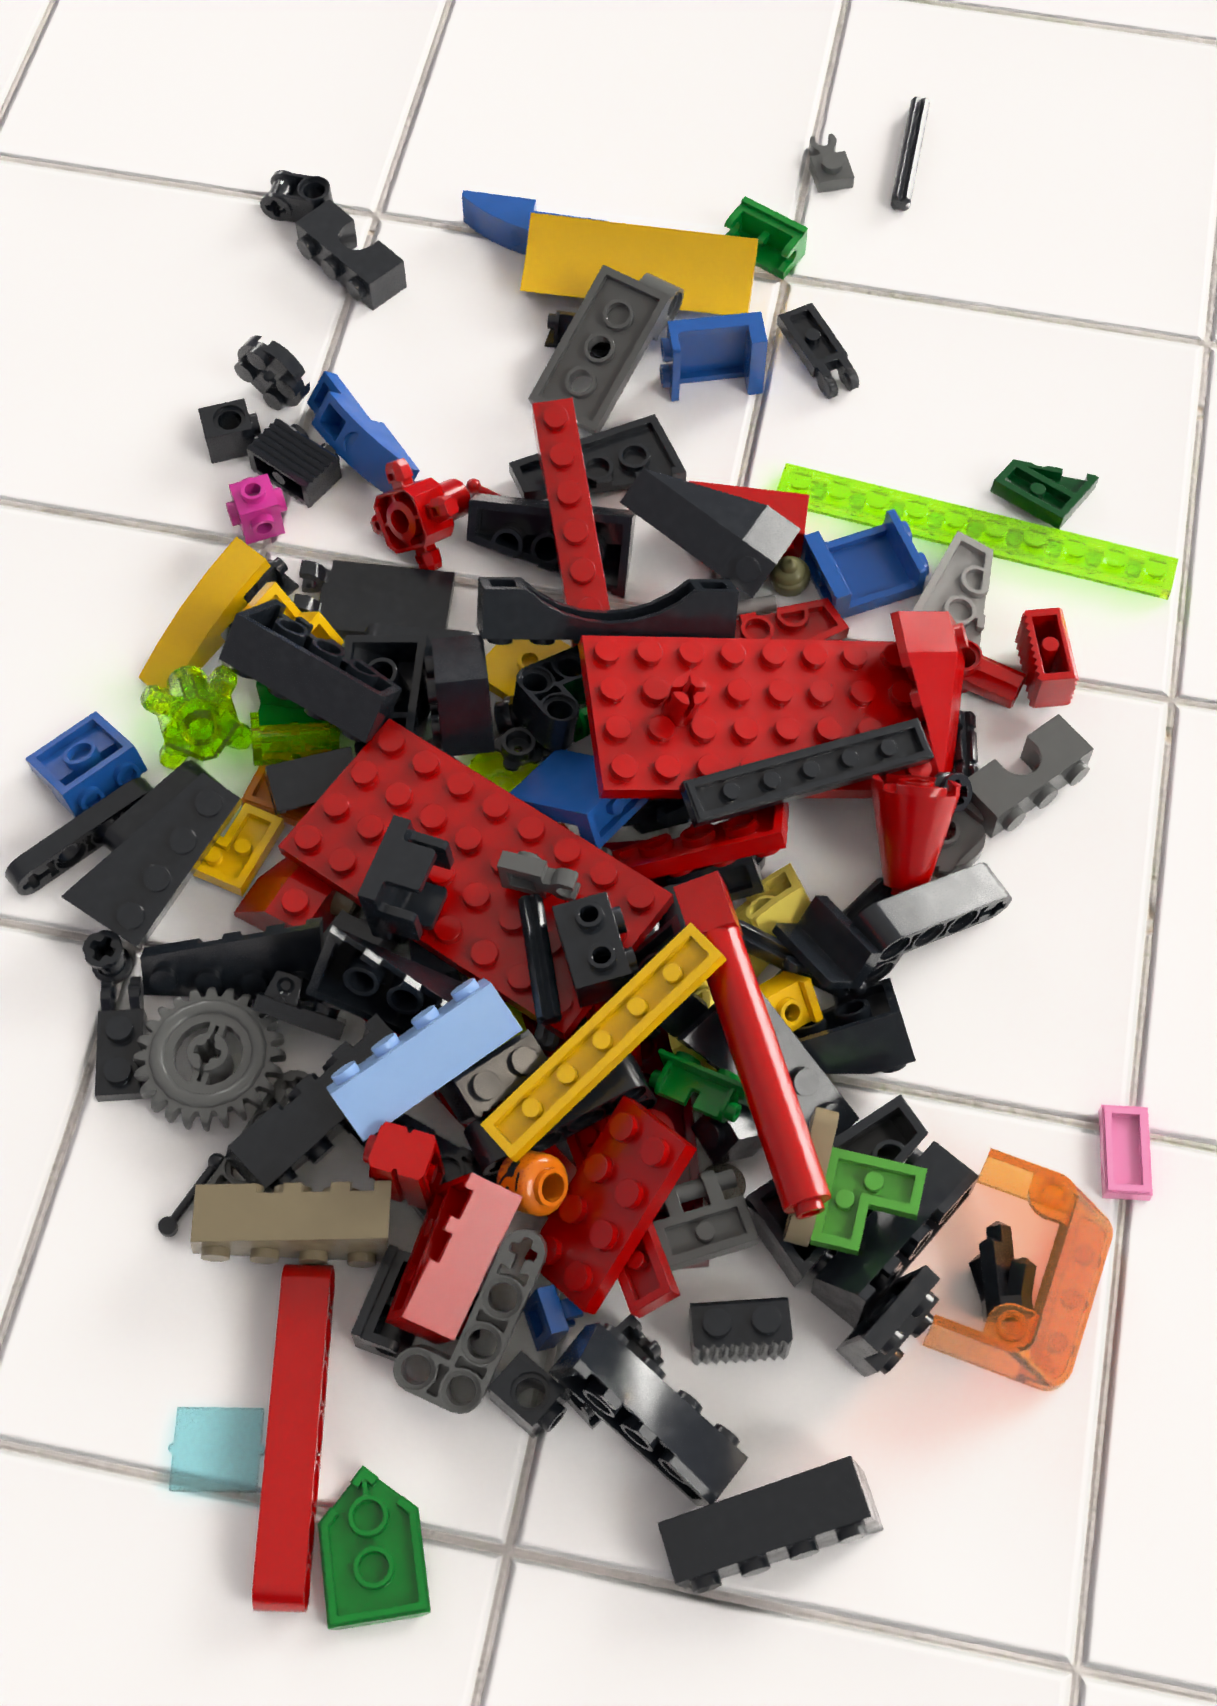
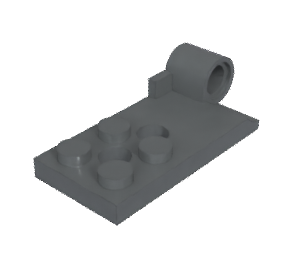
(613, 312)

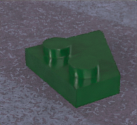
(1043, 490)

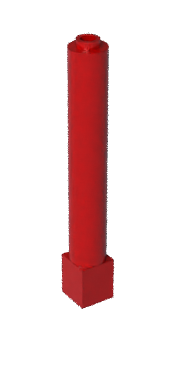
(756, 1050)

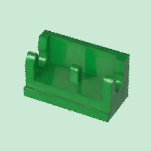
(779, 238)

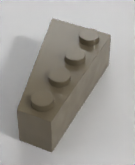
(292, 1223)

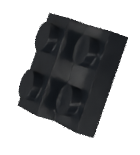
(894, 1317)

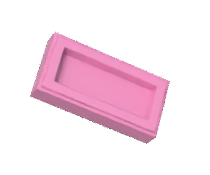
(1125, 1152)

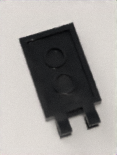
(369, 594)

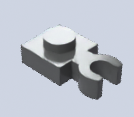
(829, 168)
(532, 875)

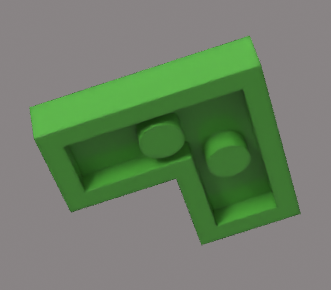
(861, 1184)

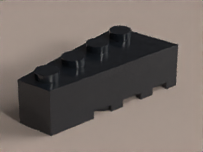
(153, 865)
(886, 1133)
(770, 1525)

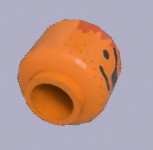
(538, 1179)

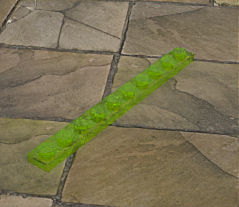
(1008, 537)

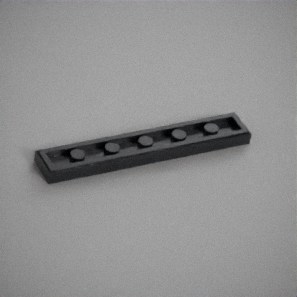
(805, 772)

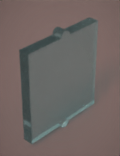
(217, 1449)

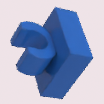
(549, 1317)

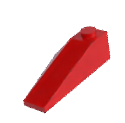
(933, 656)

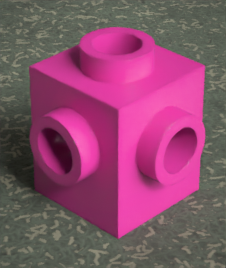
(256, 508)

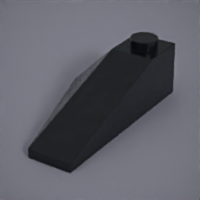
(721, 530)

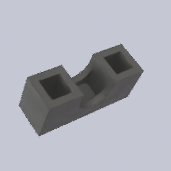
(1056, 758)

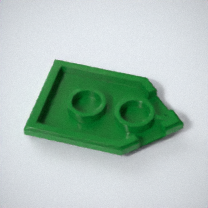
(372, 1556)

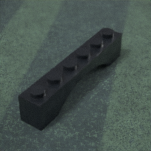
(516, 611)

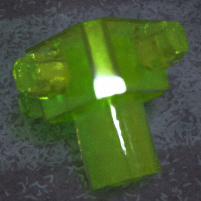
(196, 715)

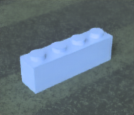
(424, 1057)

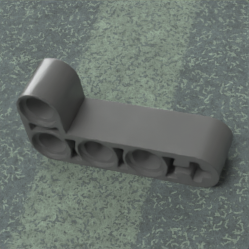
(483, 1316)

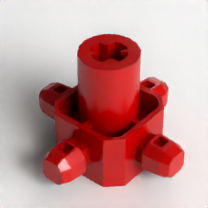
(418, 513)

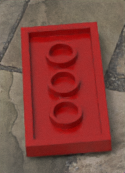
(611, 1203)

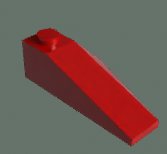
(286, 896)

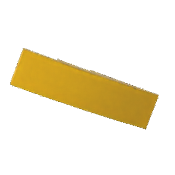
(206, 613)

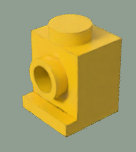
(793, 999)

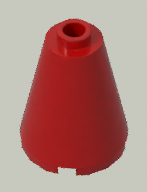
(911, 826)

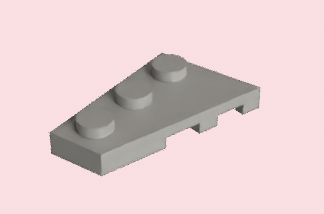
(961, 585)

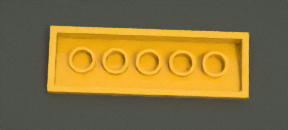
(709, 267)

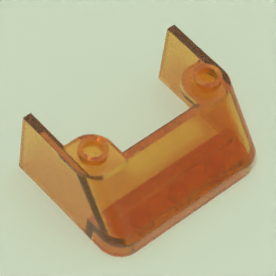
(1039, 1343)

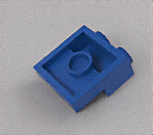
(86, 763)

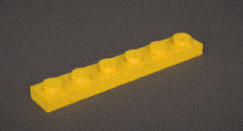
(603, 1042)

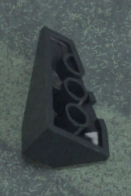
(403, 662)
(860, 1033)

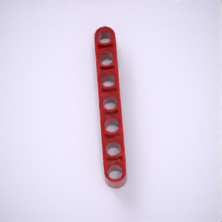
(294, 1440)

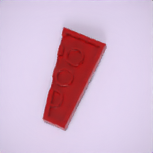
(717, 845)

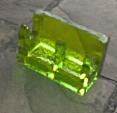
(291, 741)

